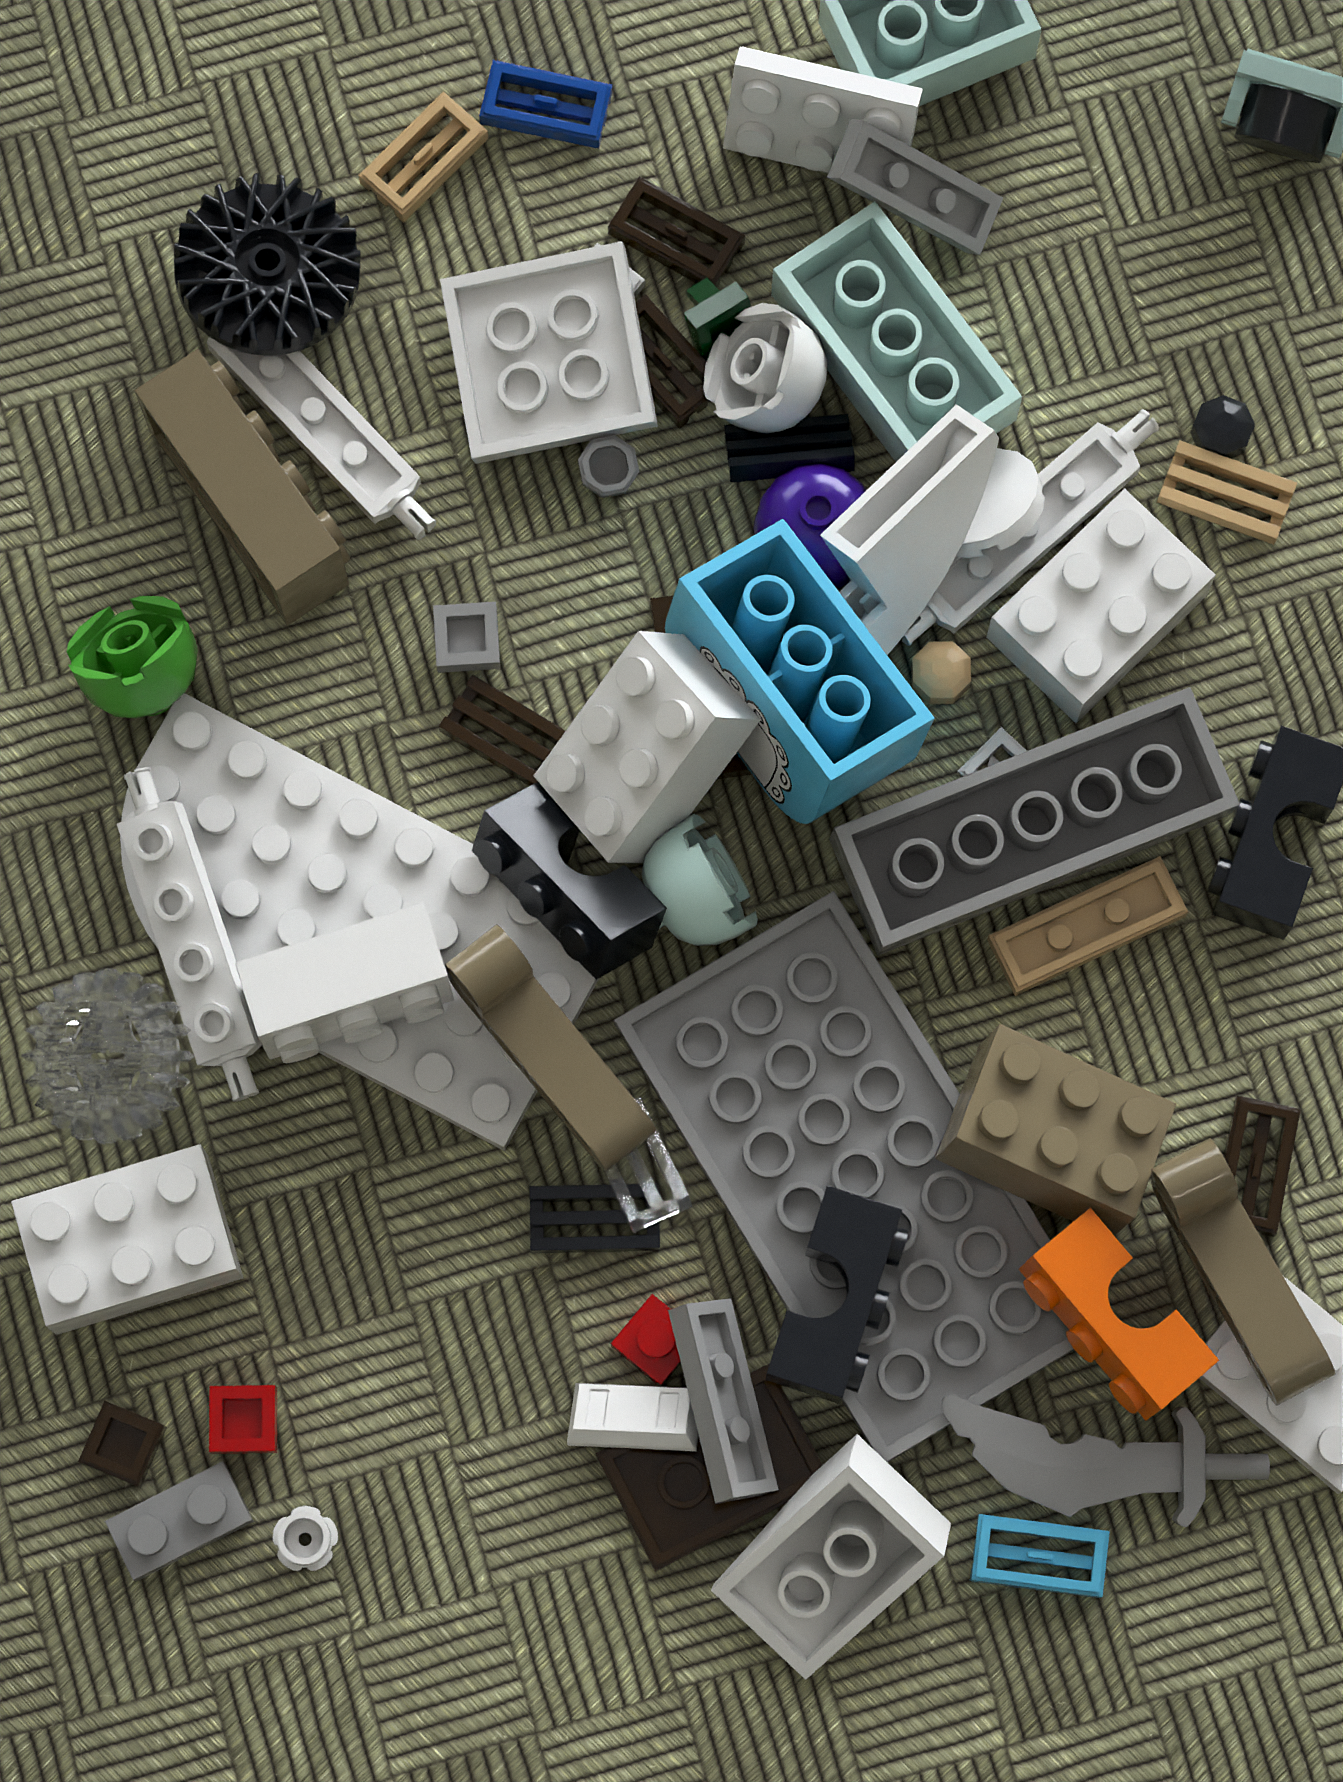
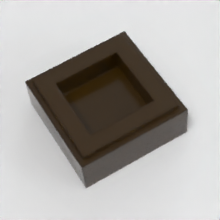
(122, 1444)

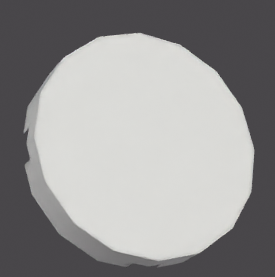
(1008, 505)

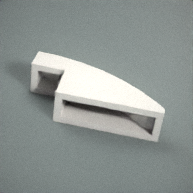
(912, 524)

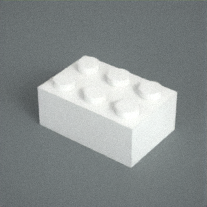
(1100, 605)
(646, 746)
(345, 983)
(127, 1239)

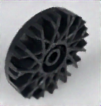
(267, 266)

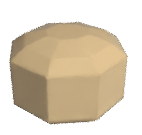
(941, 672)

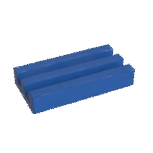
(541, 125)

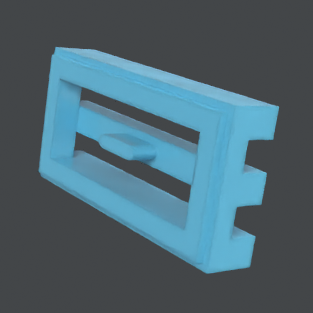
(984, 1549)

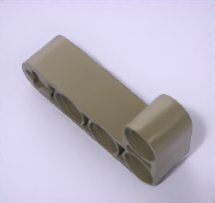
(548, 1048)
(1239, 1272)

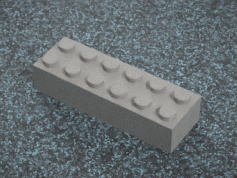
(1033, 821)

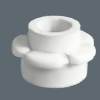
(287, 1535)

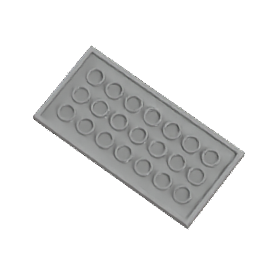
(809, 1074)

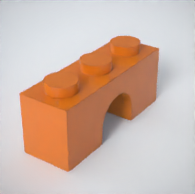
(1144, 1363)

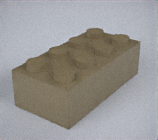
(243, 486)

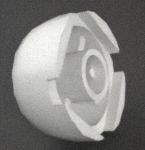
(766, 370)

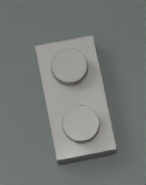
(179, 1521)

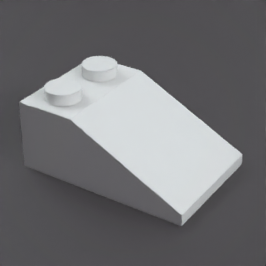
(834, 1557)

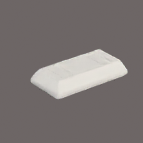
(632, 1417)

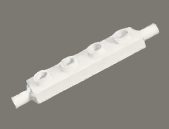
(331, 433)
(1073, 490)
(189, 933)

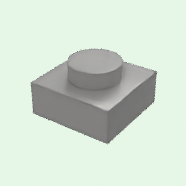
(466, 637)

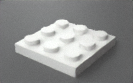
(548, 352)

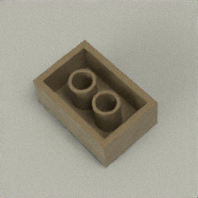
(1055, 1130)

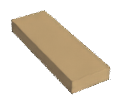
(1087, 925)

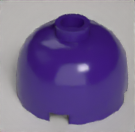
(809, 503)

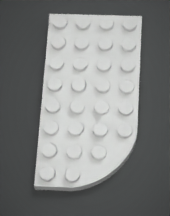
(315, 852)

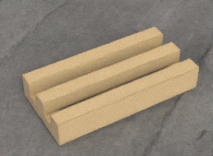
(389, 193)
(1235, 471)

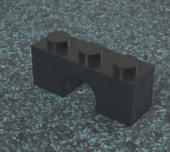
(1259, 883)
(593, 917)
(823, 1352)

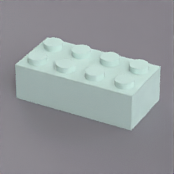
(891, 333)

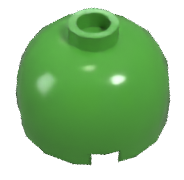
(134, 659)

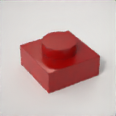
(650, 1341)
(243, 1419)

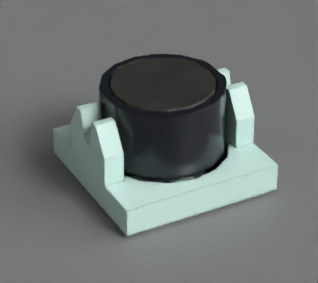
(1286, 108)

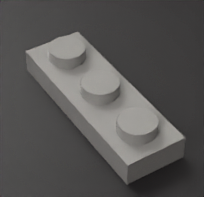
(915, 187)
(723, 1400)

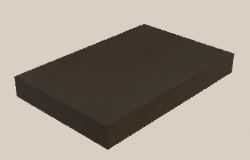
(671, 1493)

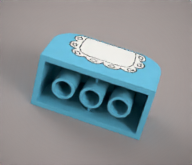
(825, 694)

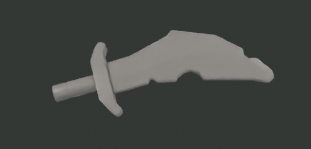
(1095, 1468)

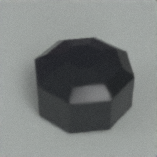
(1223, 426)

